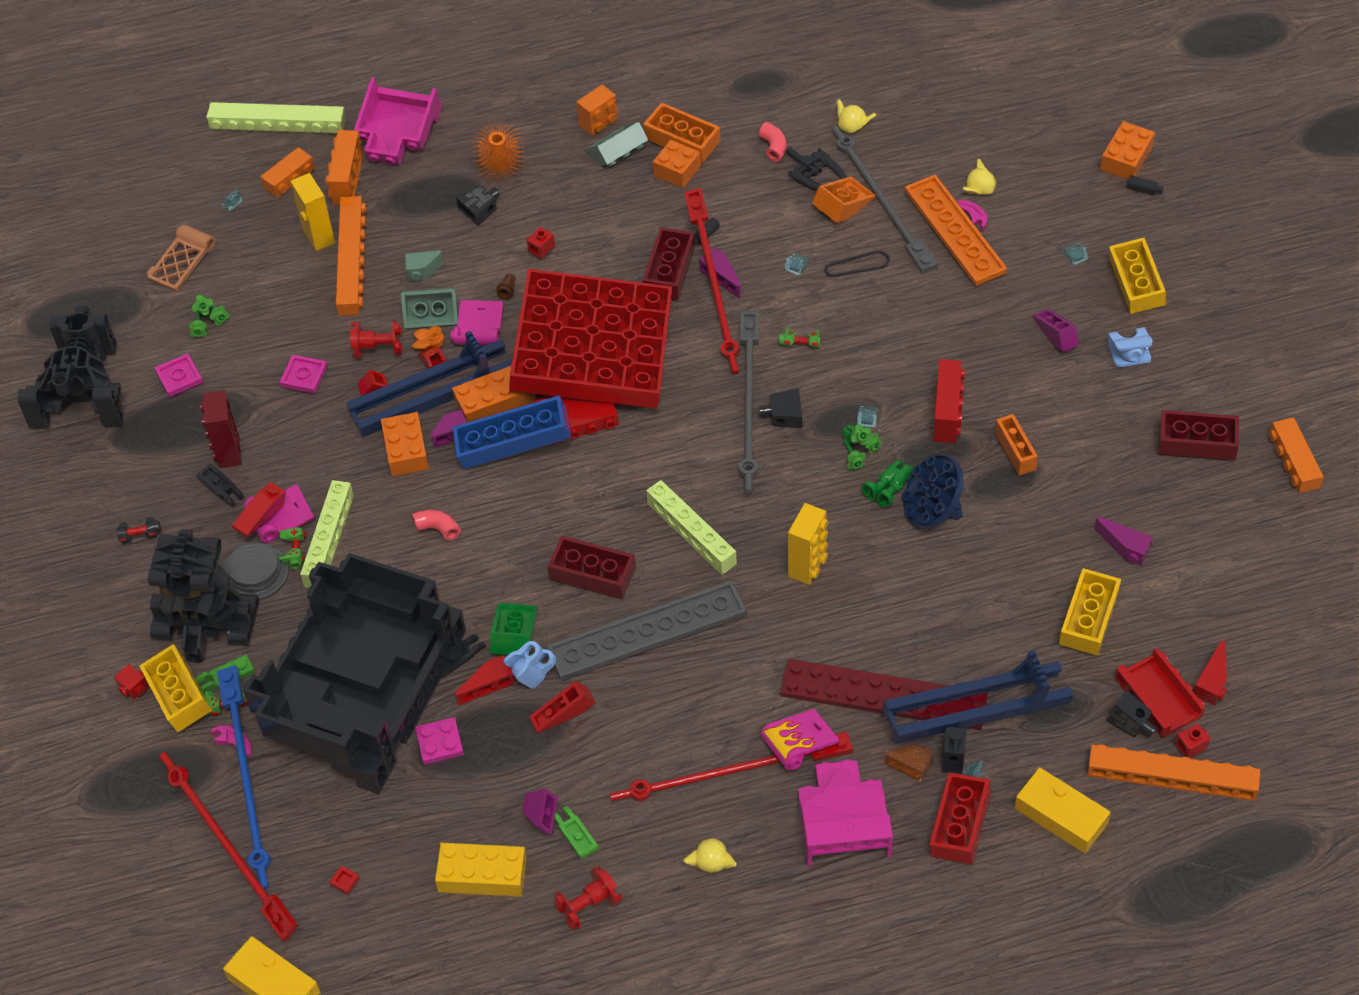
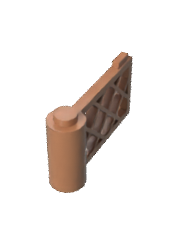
(195, 242)

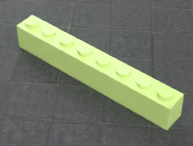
(276, 117)

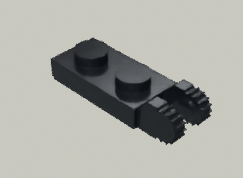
(219, 484)
(462, 654)

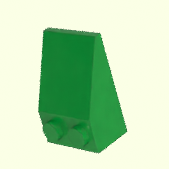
(512, 628)

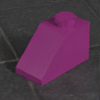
(443, 432)
(541, 809)

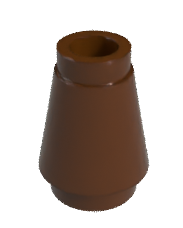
(506, 287)

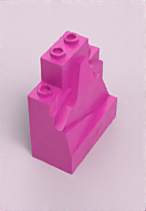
(395, 121)
(843, 812)

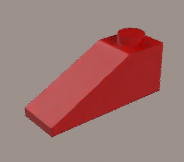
(260, 509)
(487, 679)
(1212, 681)
(563, 707)

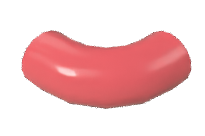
(776, 140)
(436, 520)

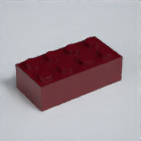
(670, 259)
(221, 429)
(1198, 435)
(591, 567)

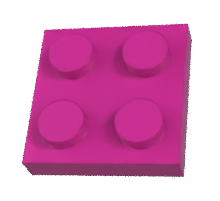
(303, 374)
(178, 375)
(439, 740)

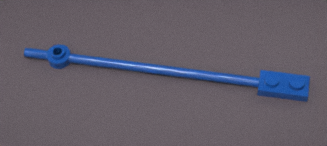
(231, 697)

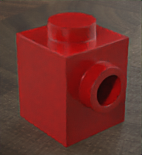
(541, 242)
(131, 682)
(1192, 741)

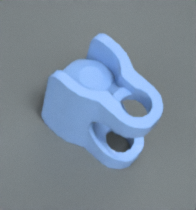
(1130, 350)
(529, 668)

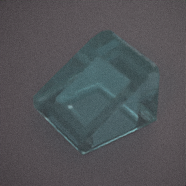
(232, 200)
(1076, 253)
(796, 263)
(867, 416)
(974, 769)

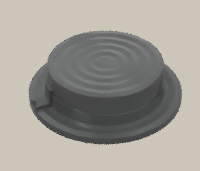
(256, 569)

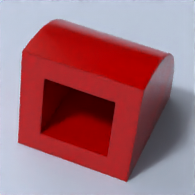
(432, 357)
(371, 382)

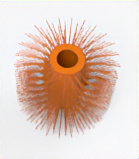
(498, 151)

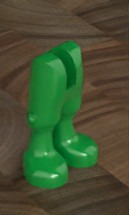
(894, 477)

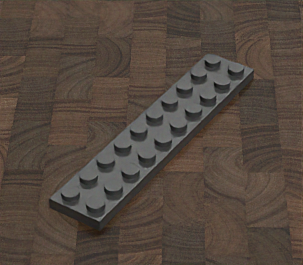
(647, 630)

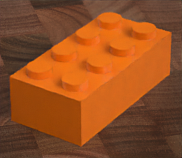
(673, 124)
(345, 165)
(489, 396)

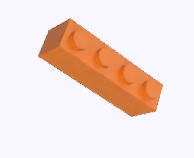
(1296, 455)

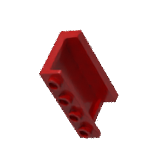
(588, 416)
(1162, 691)

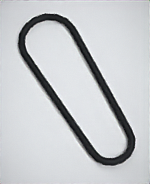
(855, 257)

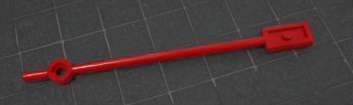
(698, 216)
(841, 748)
(273, 908)

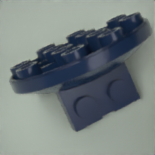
(934, 492)

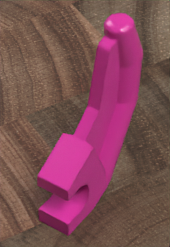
(977, 214)
(227, 737)

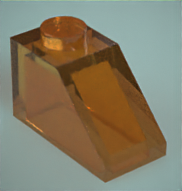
(910, 760)

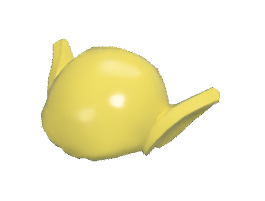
(852, 117)
(980, 181)
(710, 856)

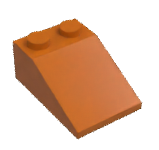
(842, 198)

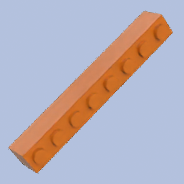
(350, 256)
(1174, 772)

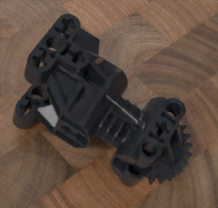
(75, 371)
(196, 595)

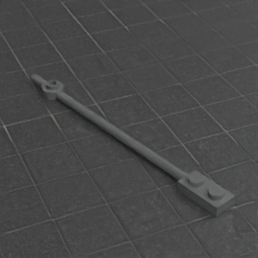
(916, 249)
(749, 335)

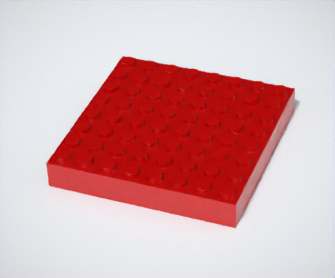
(591, 338)

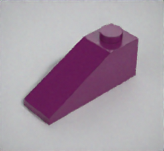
(724, 271)
(1057, 329)
(1124, 540)

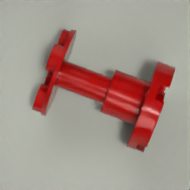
(368, 339)
(594, 893)

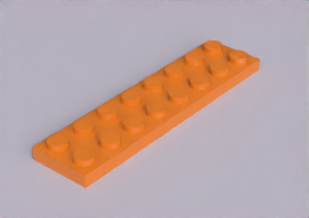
(955, 230)

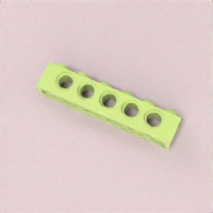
(691, 527)
(328, 528)

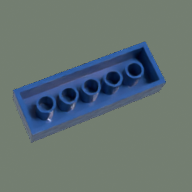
(511, 432)

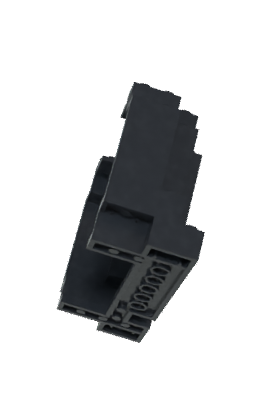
(358, 667)

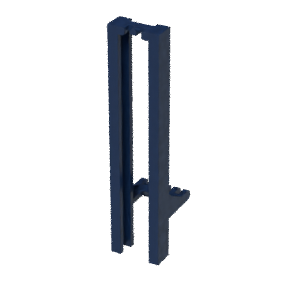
(470, 356)
(1026, 672)

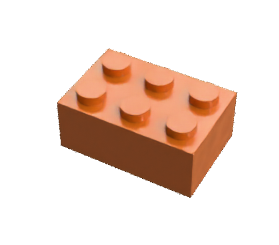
(1127, 150)
(404, 444)

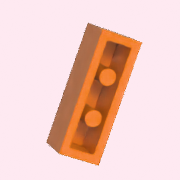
(291, 167)
(1016, 444)

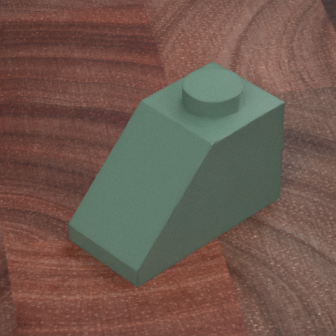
(422, 264)

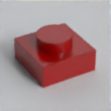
(344, 880)

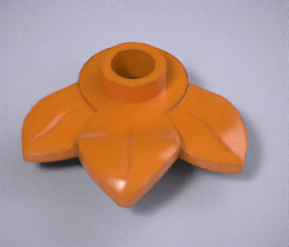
(428, 338)

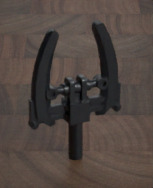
(809, 164)

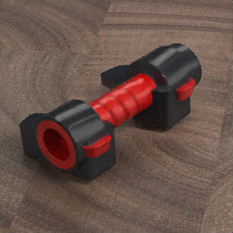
(150, 529)

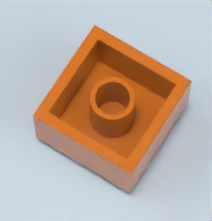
(597, 110)
(677, 163)

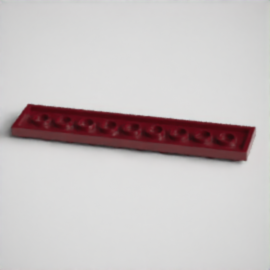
(866, 690)

